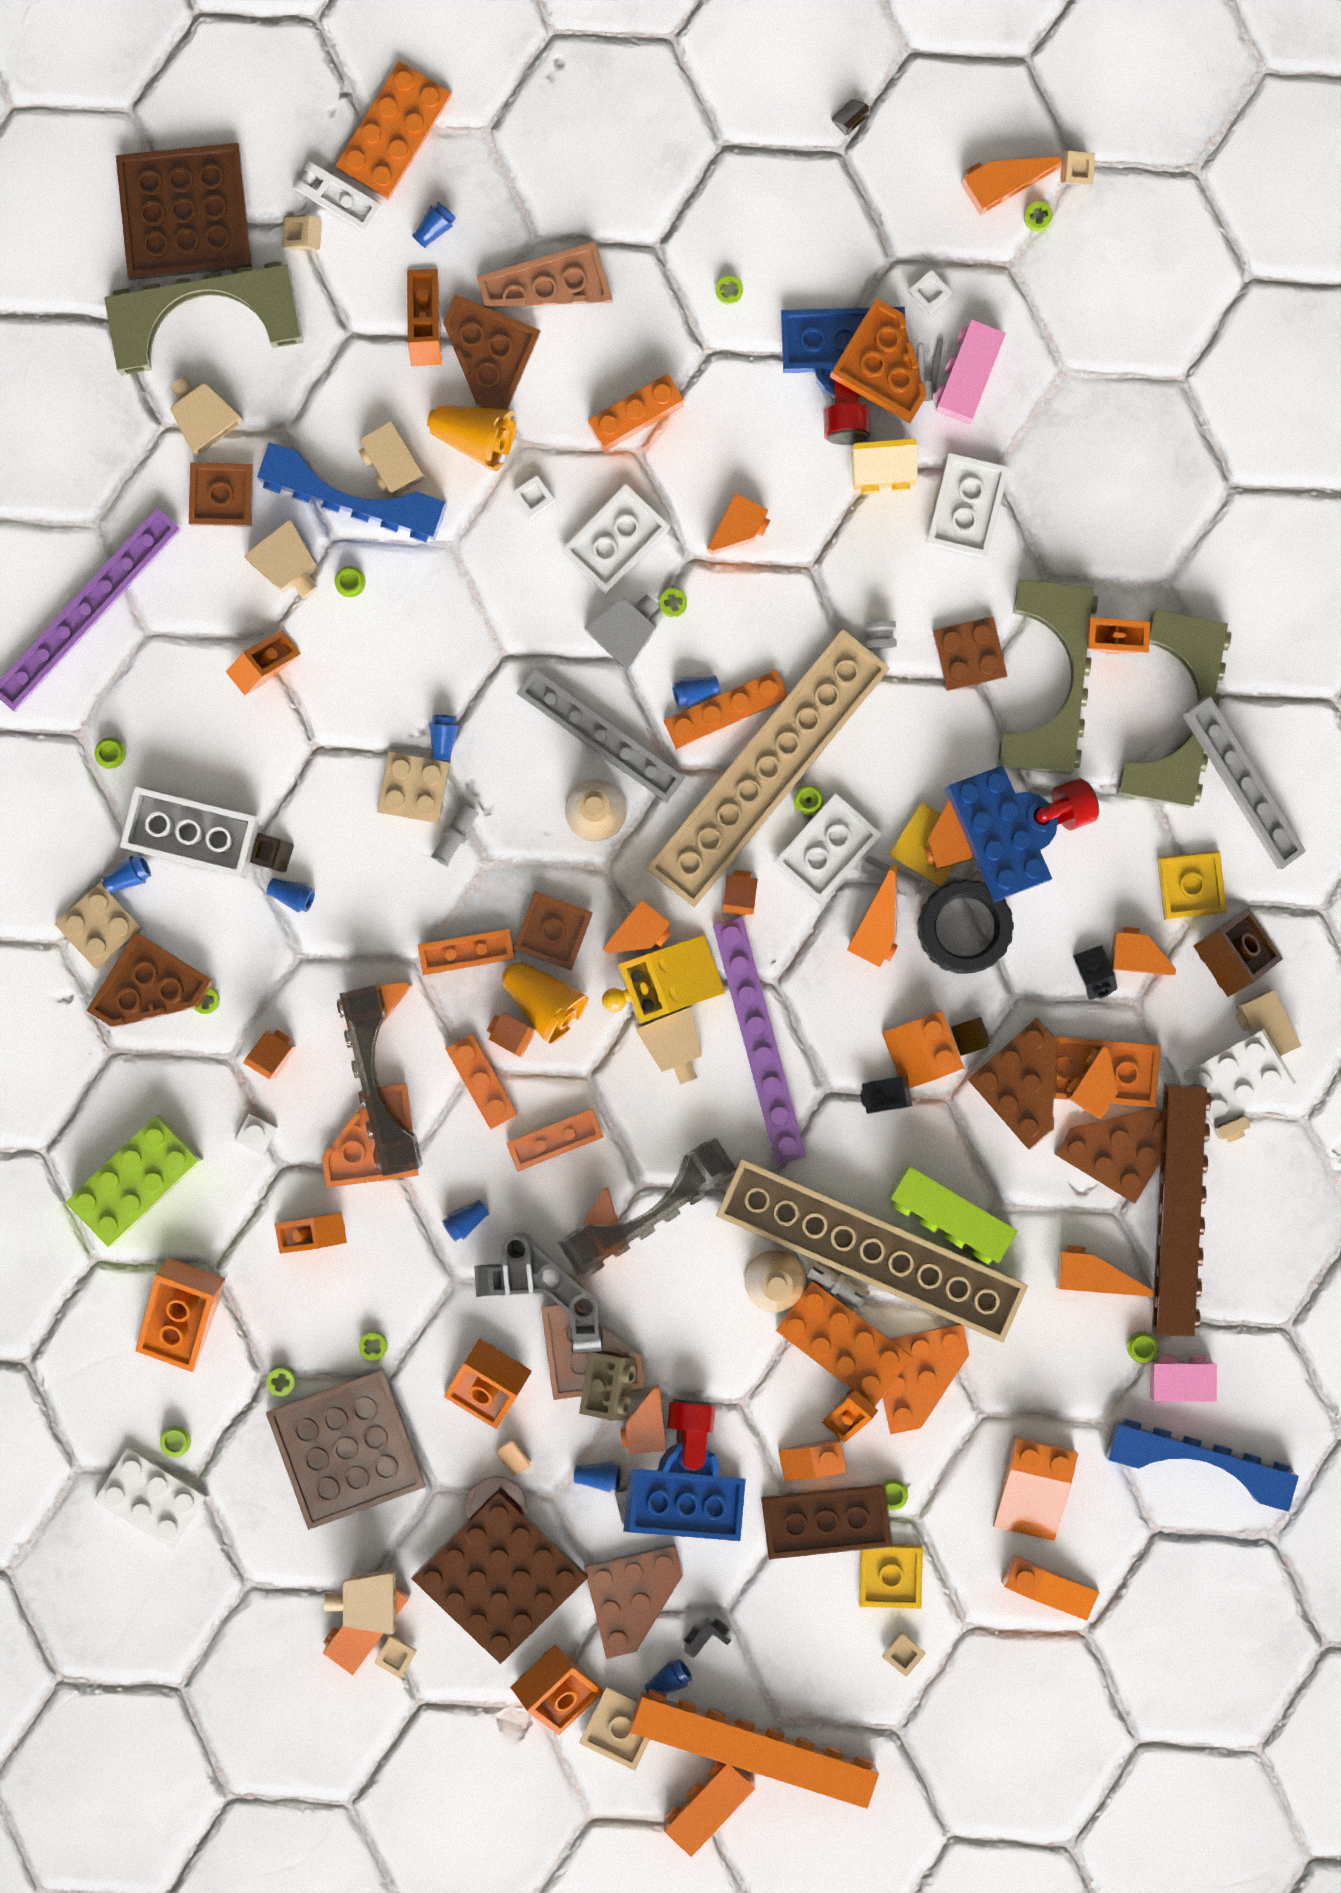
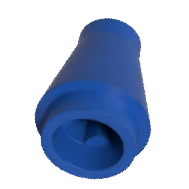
(434, 224)
(694, 689)
(443, 734)
(128, 874)
(292, 894)
(464, 1220)
(599, 1476)
(670, 1678)

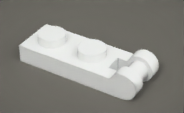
(338, 197)

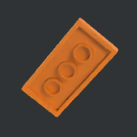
(393, 130)
(1133, 1067)
(844, 1343)

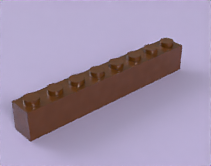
(1180, 1209)

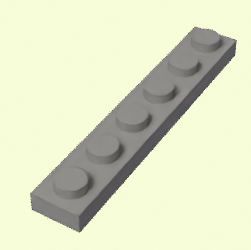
(600, 735)
(1244, 782)

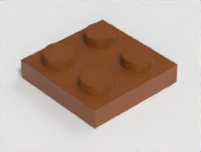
(220, 494)
(969, 653)
(553, 930)

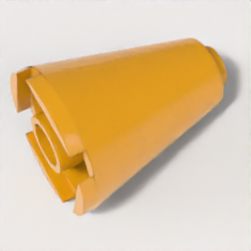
(475, 432)
(544, 1000)

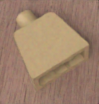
(202, 415)
(284, 560)
(673, 1043)
(367, 1601)

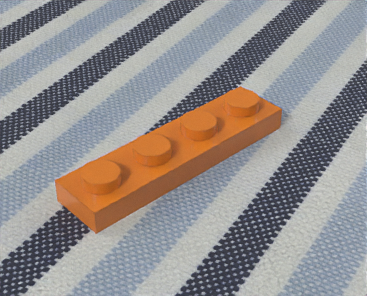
(725, 709)

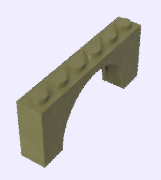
(138, 314)
(1066, 613)
(1199, 648)

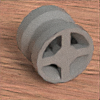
(881, 634)

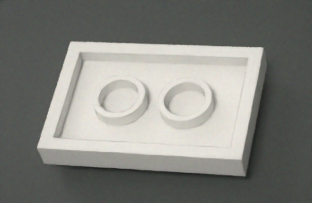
(967, 505)
(616, 538)
(827, 848)
(1241, 1076)
(150, 1498)

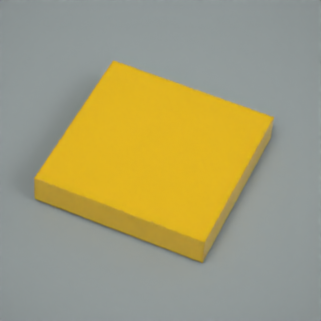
(910, 845)
(1191, 885)
(891, 1577)

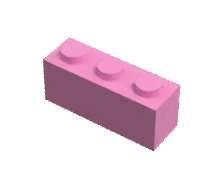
(969, 371)

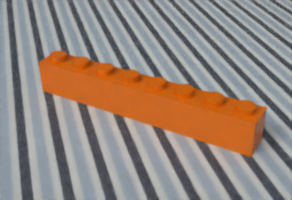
(754, 1749)

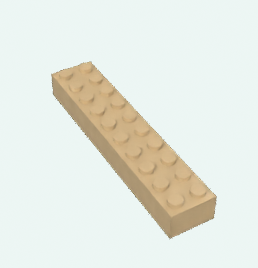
(872, 1250)

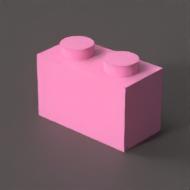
(1183, 1380)

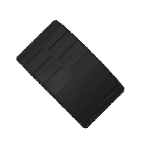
(964, 964)

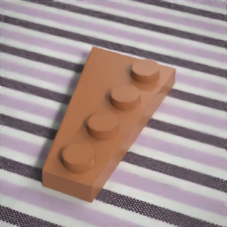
(554, 279)

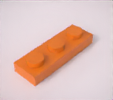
(466, 952)
(481, 1081)
(555, 1139)

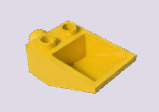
(671, 980)

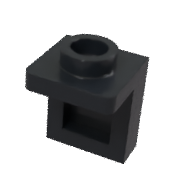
(1096, 972)
(886, 1094)
(698, 1637)

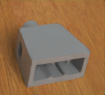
(624, 629)

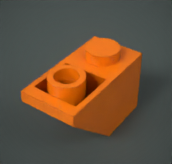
(1097, 1084)

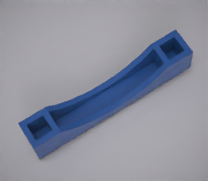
(412, 513)
(1139, 1447)

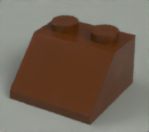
(1238, 952)

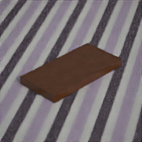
(827, 1521)

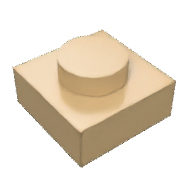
(1077, 167)
(1232, 1129)
(903, 1654)
(395, 1656)

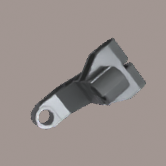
(525, 1276)

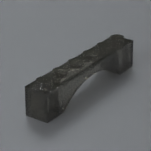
(394, 1142)
(698, 1171)

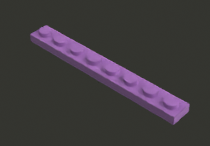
(86, 608)
(759, 1040)

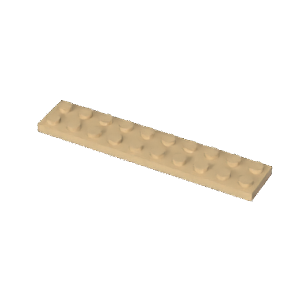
(768, 768)

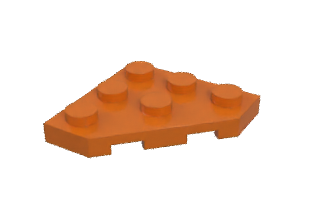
(883, 363)
(351, 1154)
(921, 1384)

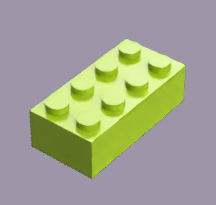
(134, 1180)
(953, 1214)

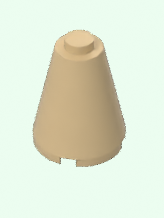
(595, 810)
(775, 1281)

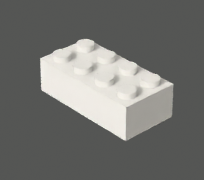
(190, 832)

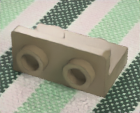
(607, 1386)

